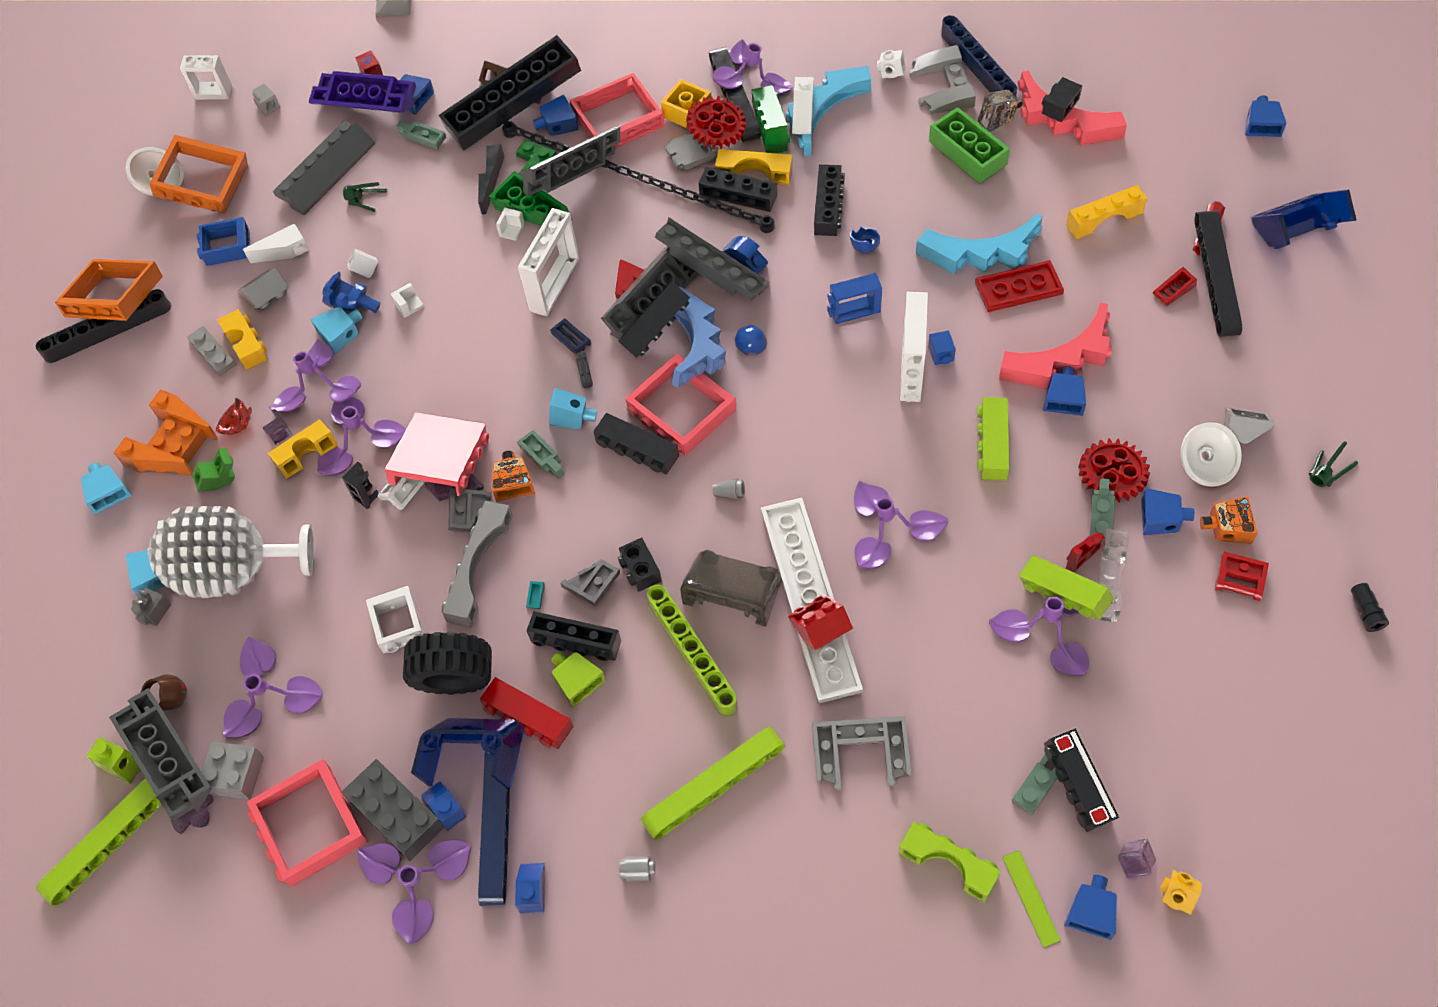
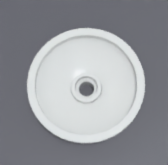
(143, 164)
(1220, 450)

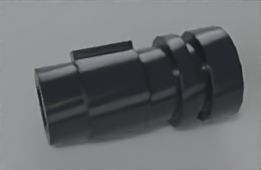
(1366, 602)

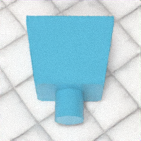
(337, 327)
(569, 410)
(102, 488)
(141, 573)

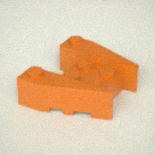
(173, 442)

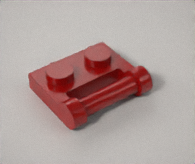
(1242, 569)

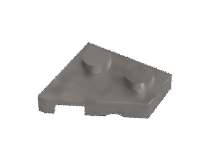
(464, 508)
(592, 582)

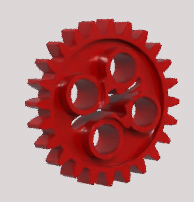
(716, 122)
(1115, 468)

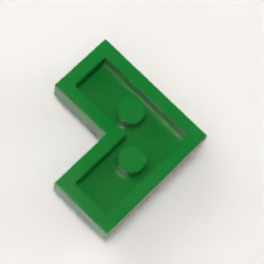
(533, 153)

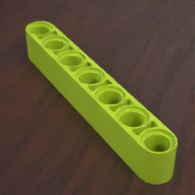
(694, 658)
(712, 783)
(99, 844)

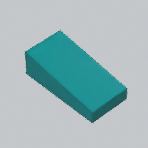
(535, 594)

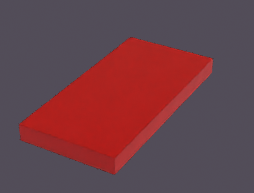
(1019, 286)

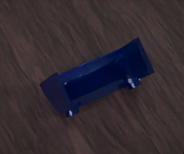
(1304, 215)
(496, 737)

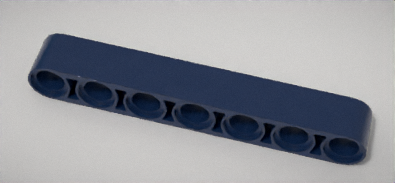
(976, 57)
(494, 839)

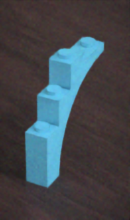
(836, 88)
(981, 253)

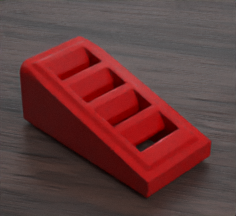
(1182, 274)

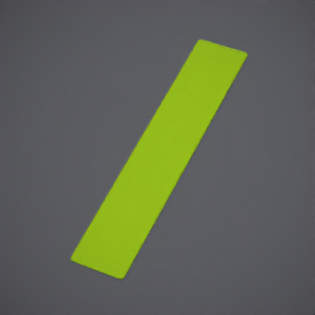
(1031, 899)

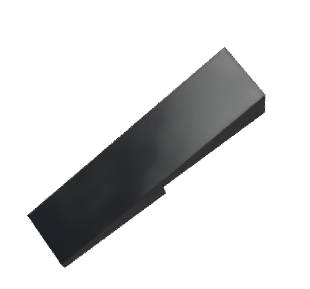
(488, 180)

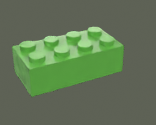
(969, 145)

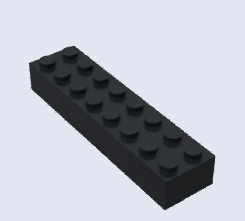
(510, 92)

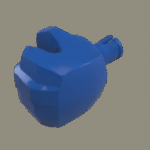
(348, 297)

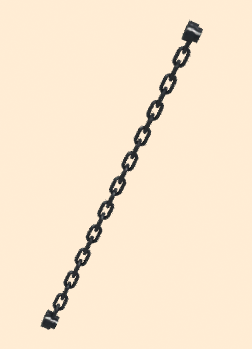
(766, 222)

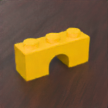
(248, 349)
(313, 438)

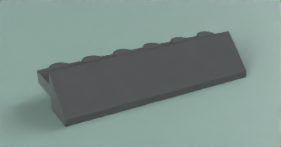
(571, 163)
(324, 167)
(710, 261)
(645, 290)
(161, 755)

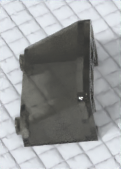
(732, 585)

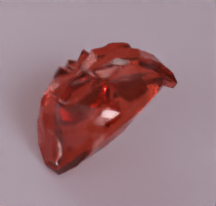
(234, 419)

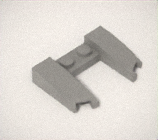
(959, 93)
(887, 730)

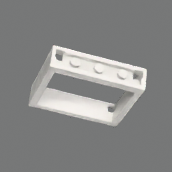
(555, 230)
(913, 346)

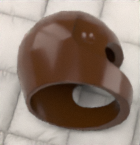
(171, 691)

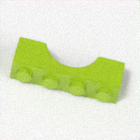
(922, 844)

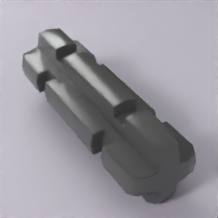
(584, 370)

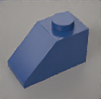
(444, 805)
(530, 888)

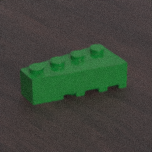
(770, 119)
(533, 207)

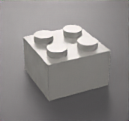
(232, 769)

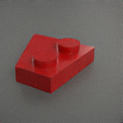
(626, 276)
(1084, 551)

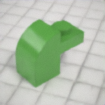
(215, 474)

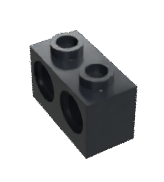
(642, 563)

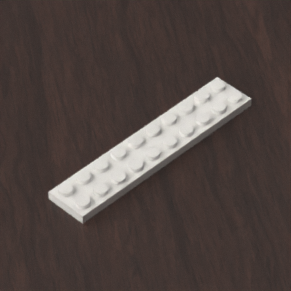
(803, 580)

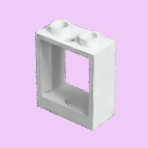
(206, 90)
(389, 602)

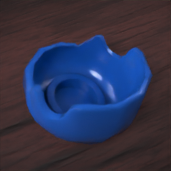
(865, 239)
(750, 340)

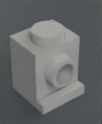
(265, 99)

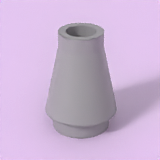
(732, 489)

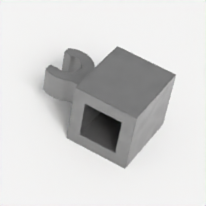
(150, 607)

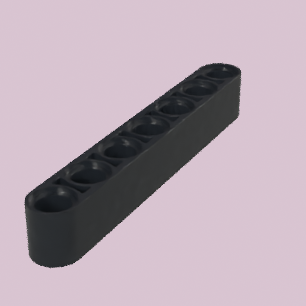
(719, 58)
(1218, 273)
(93, 331)

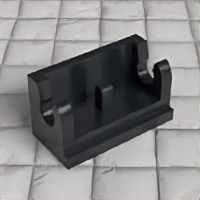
(359, 484)

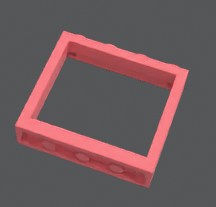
(611, 91)
(726, 407)
(324, 857)

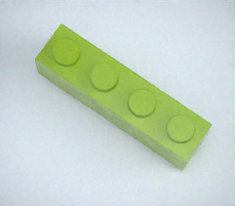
(994, 438)
(1074, 590)

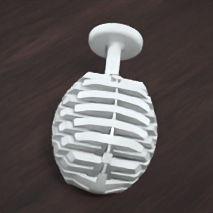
(217, 551)

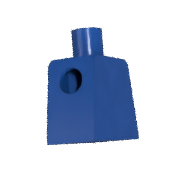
(423, 91)
(556, 117)
(1265, 118)
(1066, 393)
(1163, 512)
(1094, 909)

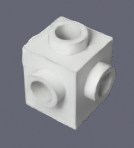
(891, 64)

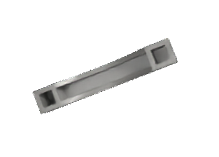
(490, 526)

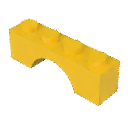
(775, 166)
(1086, 218)

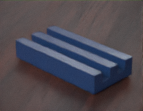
(579, 346)

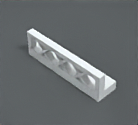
(401, 493)

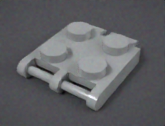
(688, 153)

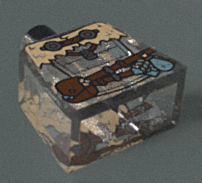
(998, 109)

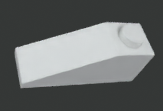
(803, 105)
(278, 246)

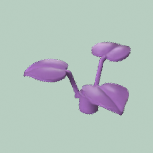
(748, 55)
(307, 363)
(349, 412)
(867, 500)
(1013, 627)
(256, 658)
(414, 917)

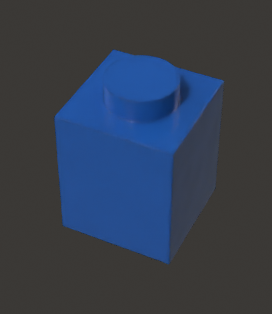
(941, 347)

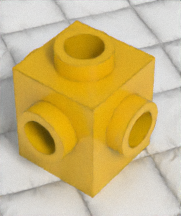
(1180, 891)

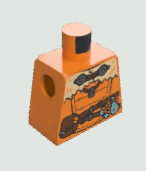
(510, 478)
(1231, 521)

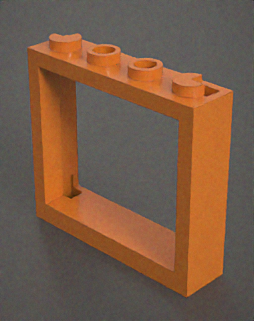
(204, 151)
(73, 301)

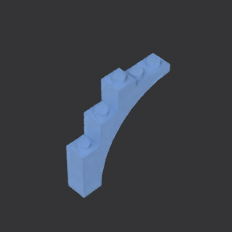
(704, 340)

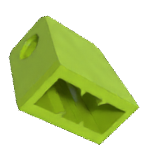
(576, 676)
(108, 756)

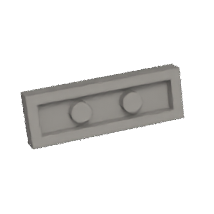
(211, 350)

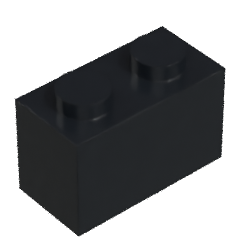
(1061, 99)

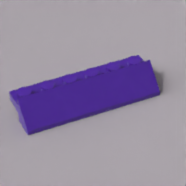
(363, 92)

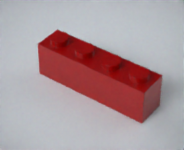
(530, 713)

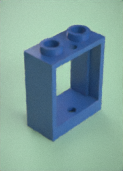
(220, 230)
(855, 308)

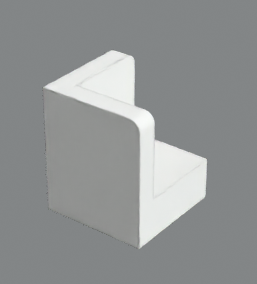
(510, 224)
(362, 263)
(406, 300)

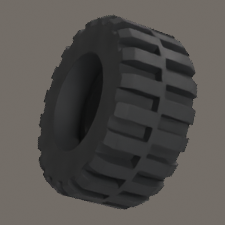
(447, 663)

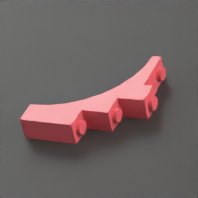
(1086, 125)
(1038, 367)

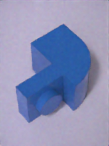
(745, 252)

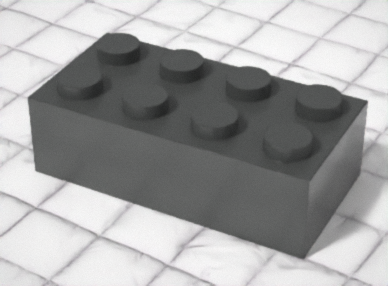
(393, 809)

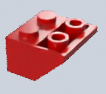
(821, 621)

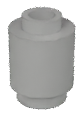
(636, 868)

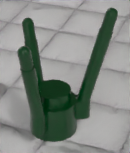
(354, 192)
(1322, 474)

